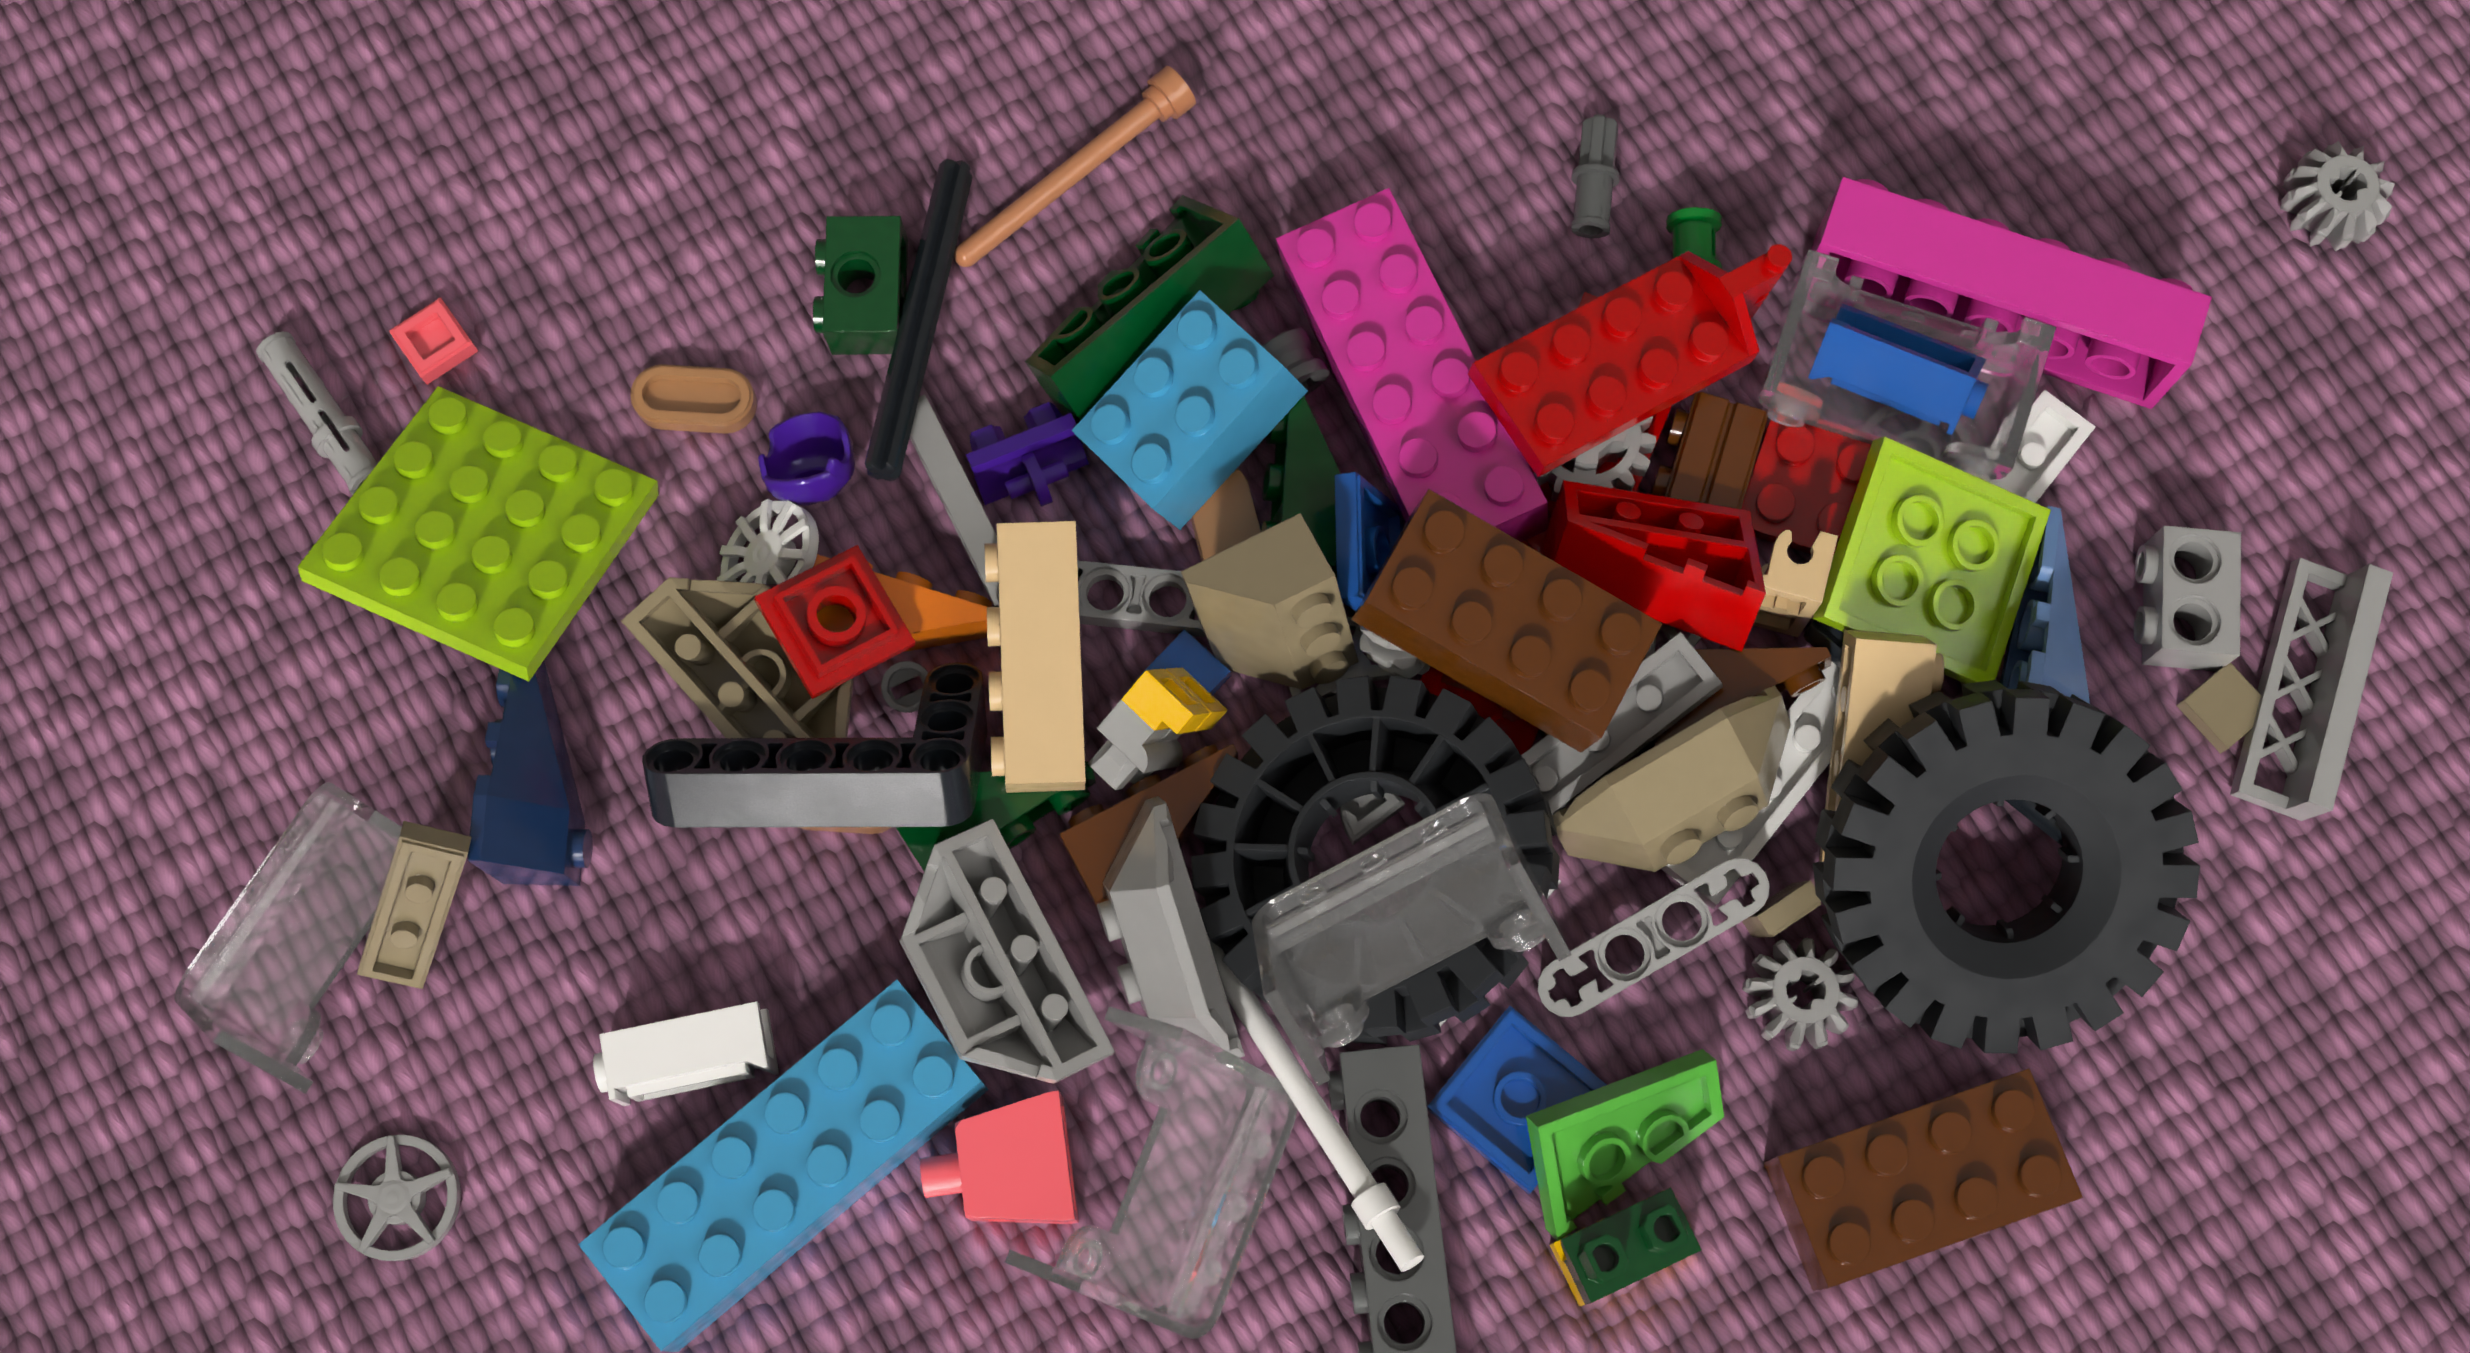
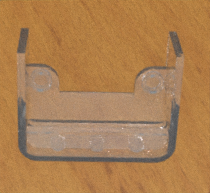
(1392, 917)
(291, 935)
(1191, 1189)

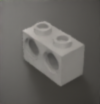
(2206, 602)

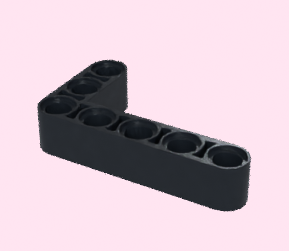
(832, 780)

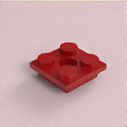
(827, 657)

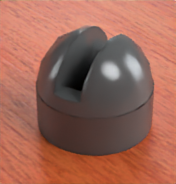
(897, 675)

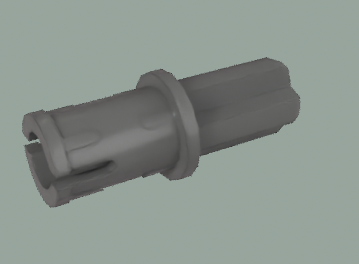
(1595, 177)

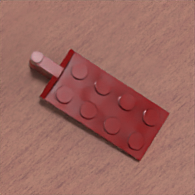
(1626, 355)

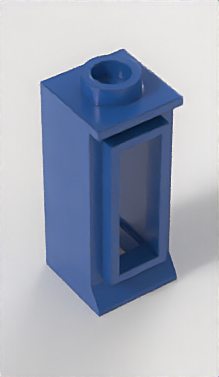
(1900, 368)

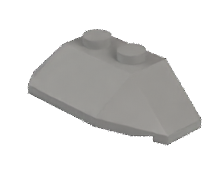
(1164, 933)
(997, 964)

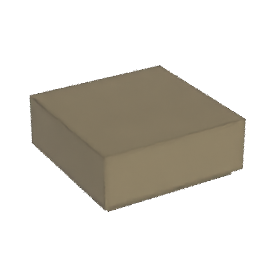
(2222, 707)
(1783, 910)

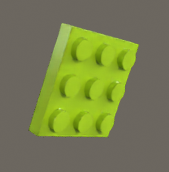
(1933, 558)

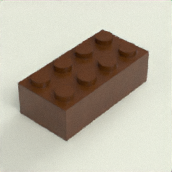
(1507, 622)
(1922, 1180)

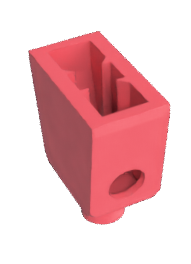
(1009, 1164)

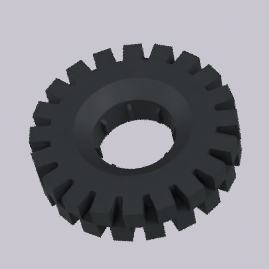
(1345, 749)
(2086, 935)

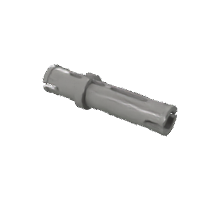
(287, 362)

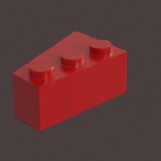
(1663, 556)

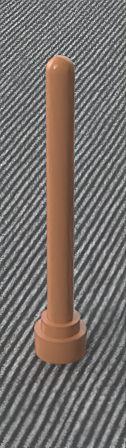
(1164, 98)

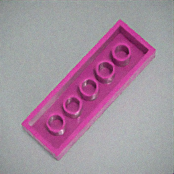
(2111, 323)
(1407, 366)

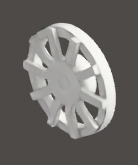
(770, 552)

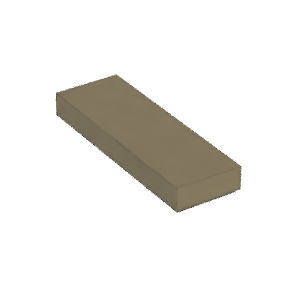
(413, 904)

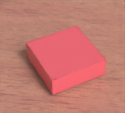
(433, 341)

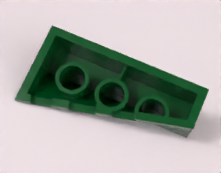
(1135, 304)

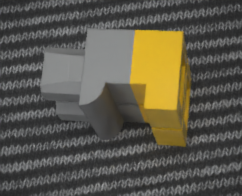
(1149, 721)

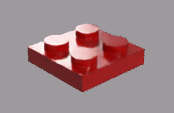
(1803, 483)

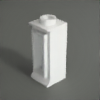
(685, 1053)

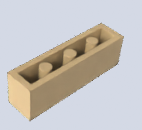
(1039, 657)
(1877, 682)

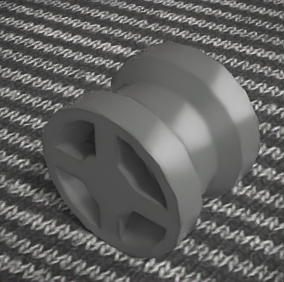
(1294, 353)

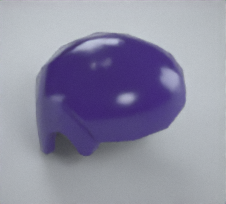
(808, 458)

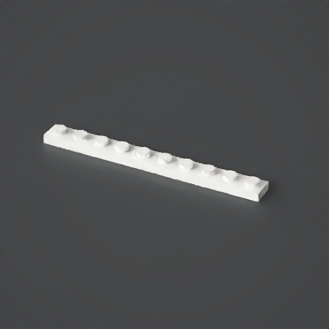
(2047, 445)

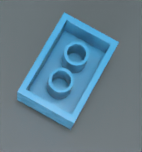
(1189, 410)

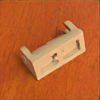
(1793, 588)

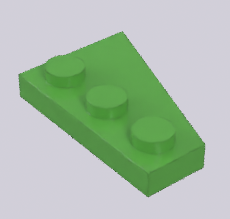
(1608, 1134)

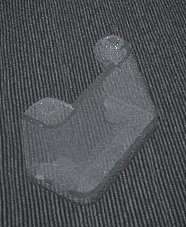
(1978, 446)

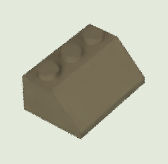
(1274, 608)

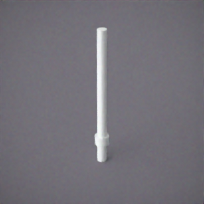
(1372, 1201)

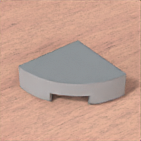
(1367, 813)

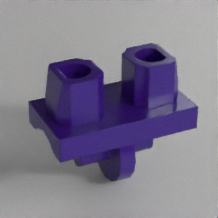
(1028, 458)

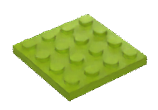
(480, 532)

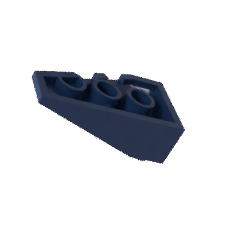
(528, 810)

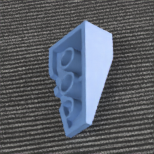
(2046, 633)

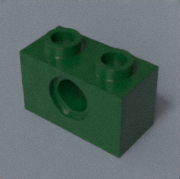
(856, 250)

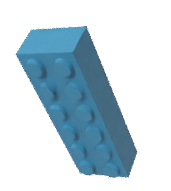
(782, 1168)

